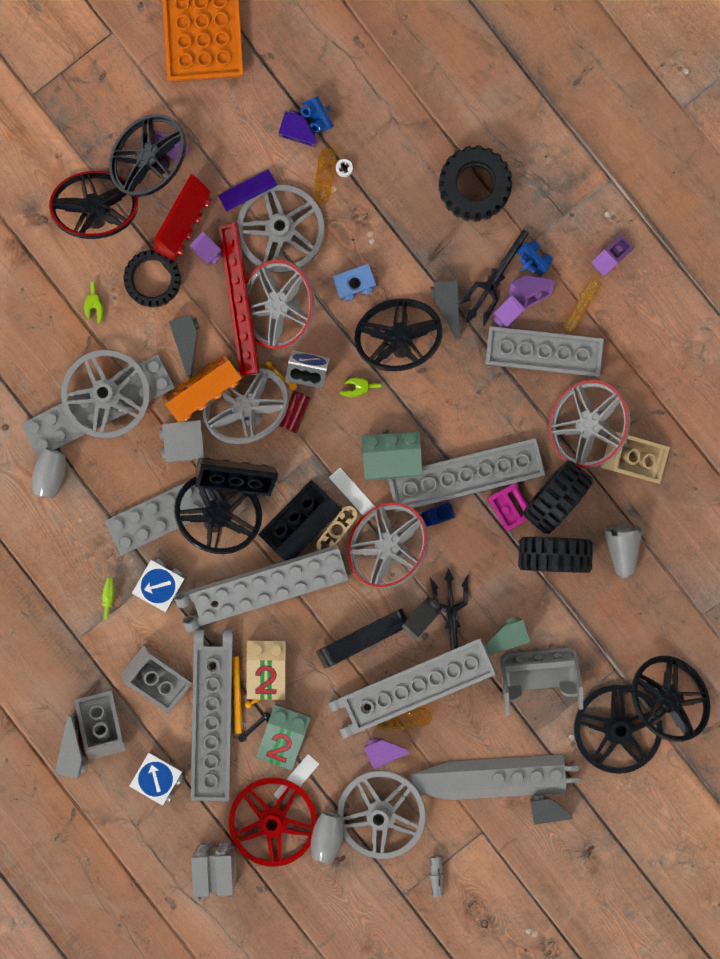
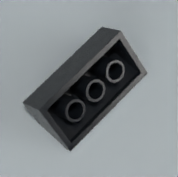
(235, 476)
(300, 521)

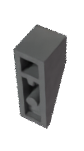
(446, 299)
(185, 336)
(422, 617)

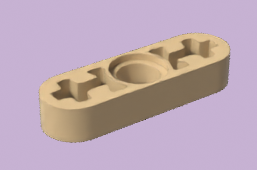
(350, 521)

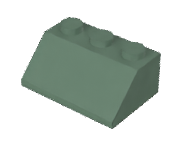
(392, 455)

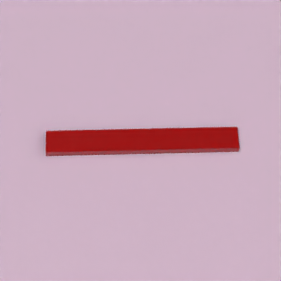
(239, 299)

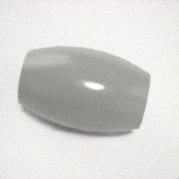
(48, 473)
(327, 837)

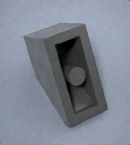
(547, 810)

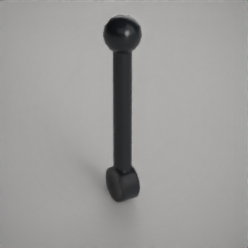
(242, 737)

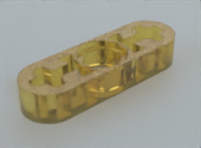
(332, 162)
(418, 721)

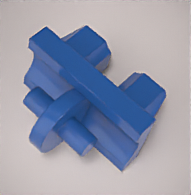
(318, 114)
(532, 260)

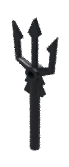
(493, 281)
(451, 616)

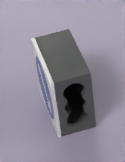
(307, 369)

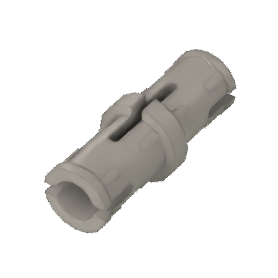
(436, 876)

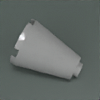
(624, 547)

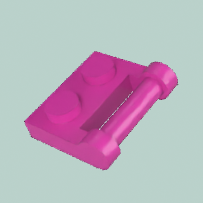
(505, 509)

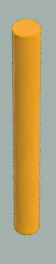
(237, 695)

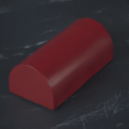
(296, 409)

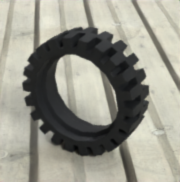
(143, 300)

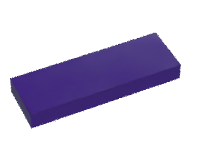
(247, 190)

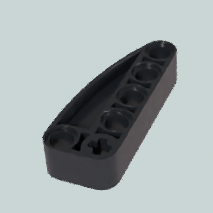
(361, 639)

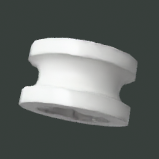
(338, 167)

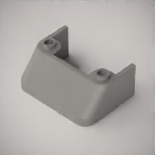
(538, 671)

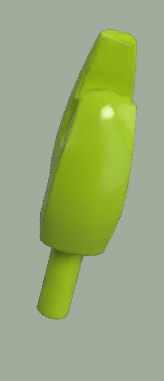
(94, 301)
(361, 387)
(108, 596)

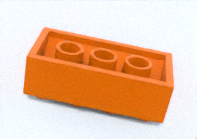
(201, 388)

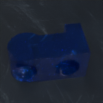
(438, 514)

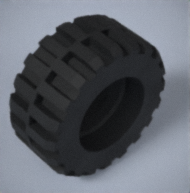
(481, 158)
(558, 497)
(555, 554)

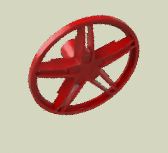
(272, 822)

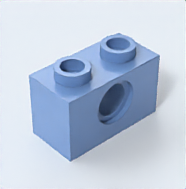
(360, 273)

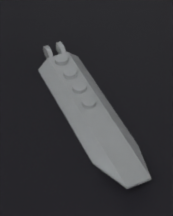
(495, 777)

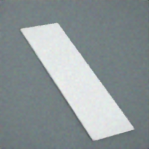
(351, 491)
(298, 776)

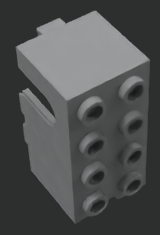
(214, 870)

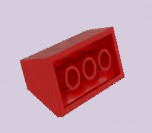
(182, 218)

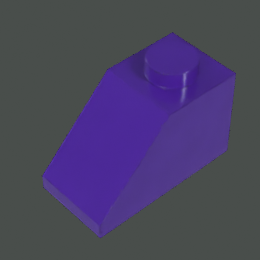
(296, 129)

